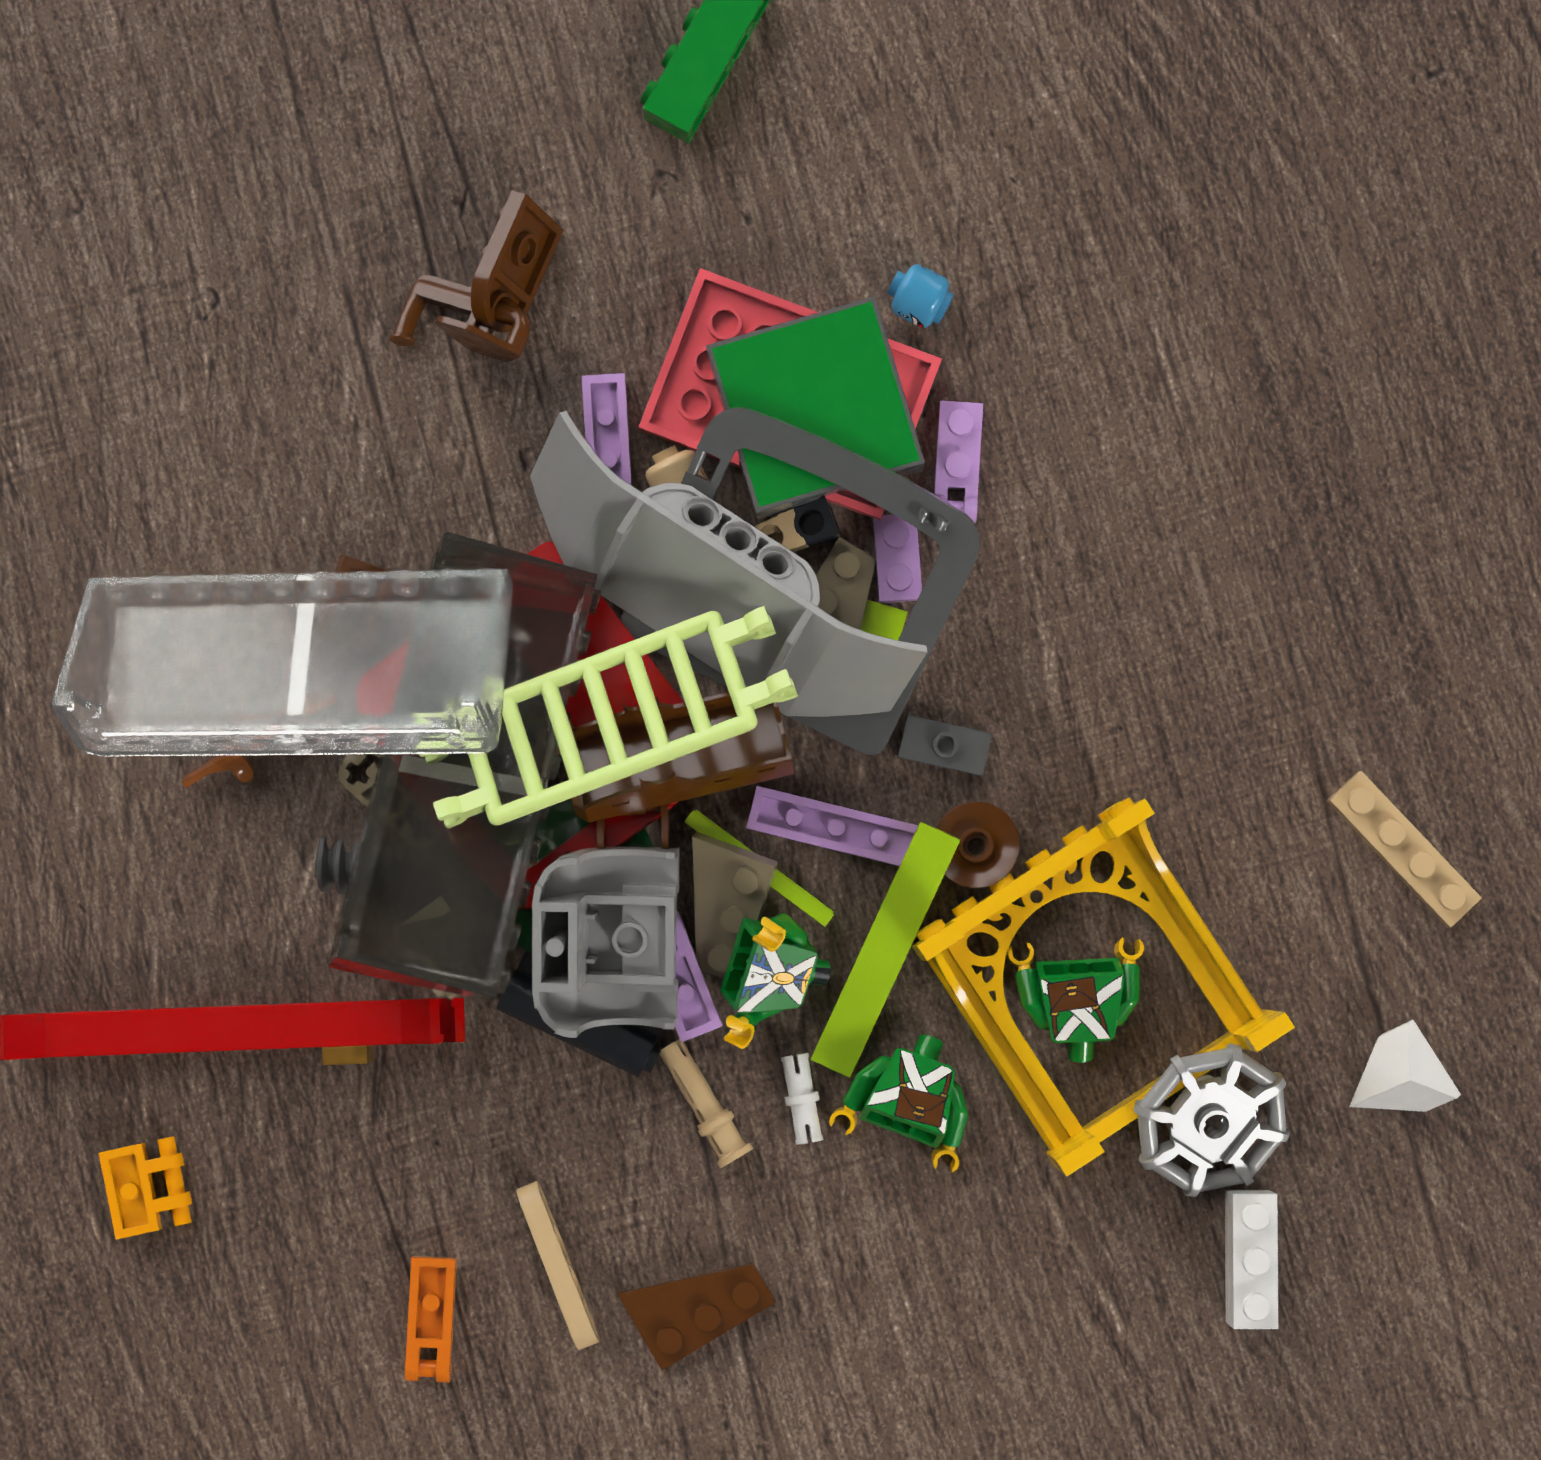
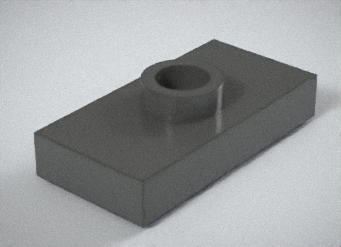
(944, 745)

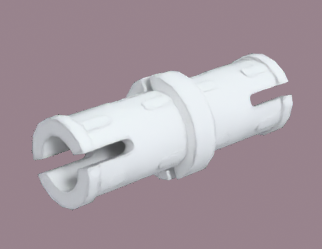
(802, 1098)

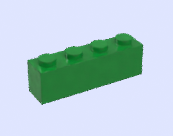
(699, 64)

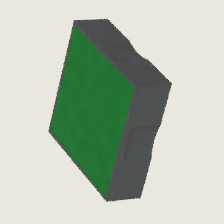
(825, 377)

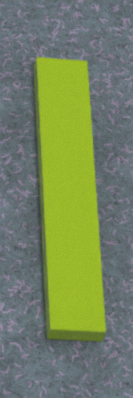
(885, 949)

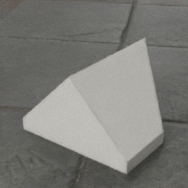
(1404, 1074)

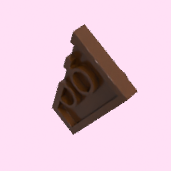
(695, 1310)

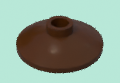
(991, 826)

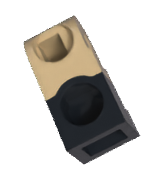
(803, 526)

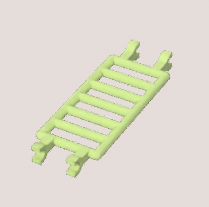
(745, 700)

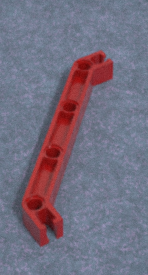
(232, 1028)

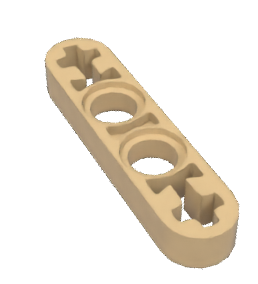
(558, 1265)

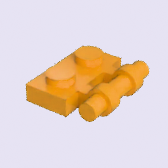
(132, 1191)

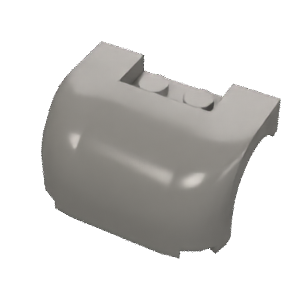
(606, 939)

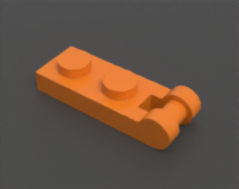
(430, 1317)

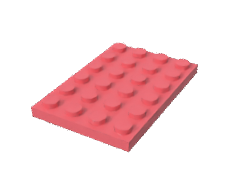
(722, 309)

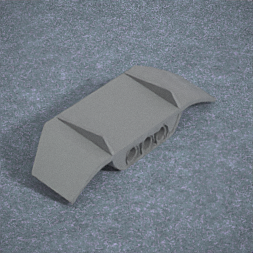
(683, 555)

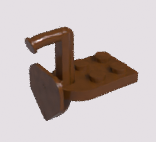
(501, 287)

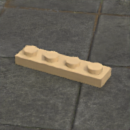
(1404, 849)

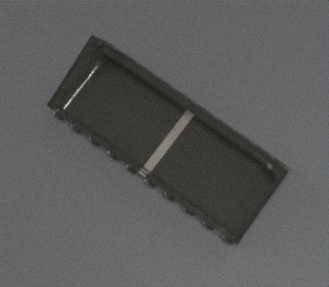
(442, 900)

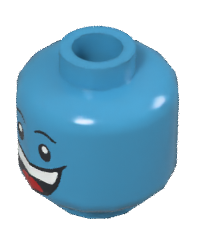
(920, 296)

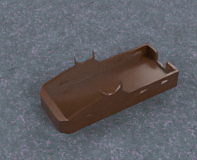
(723, 766)

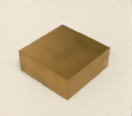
(347, 1055)

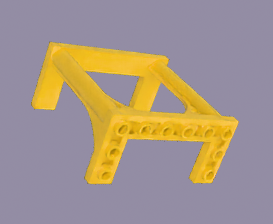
(1129, 843)

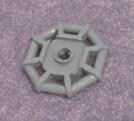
(1202, 1100)

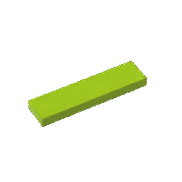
(780, 882)

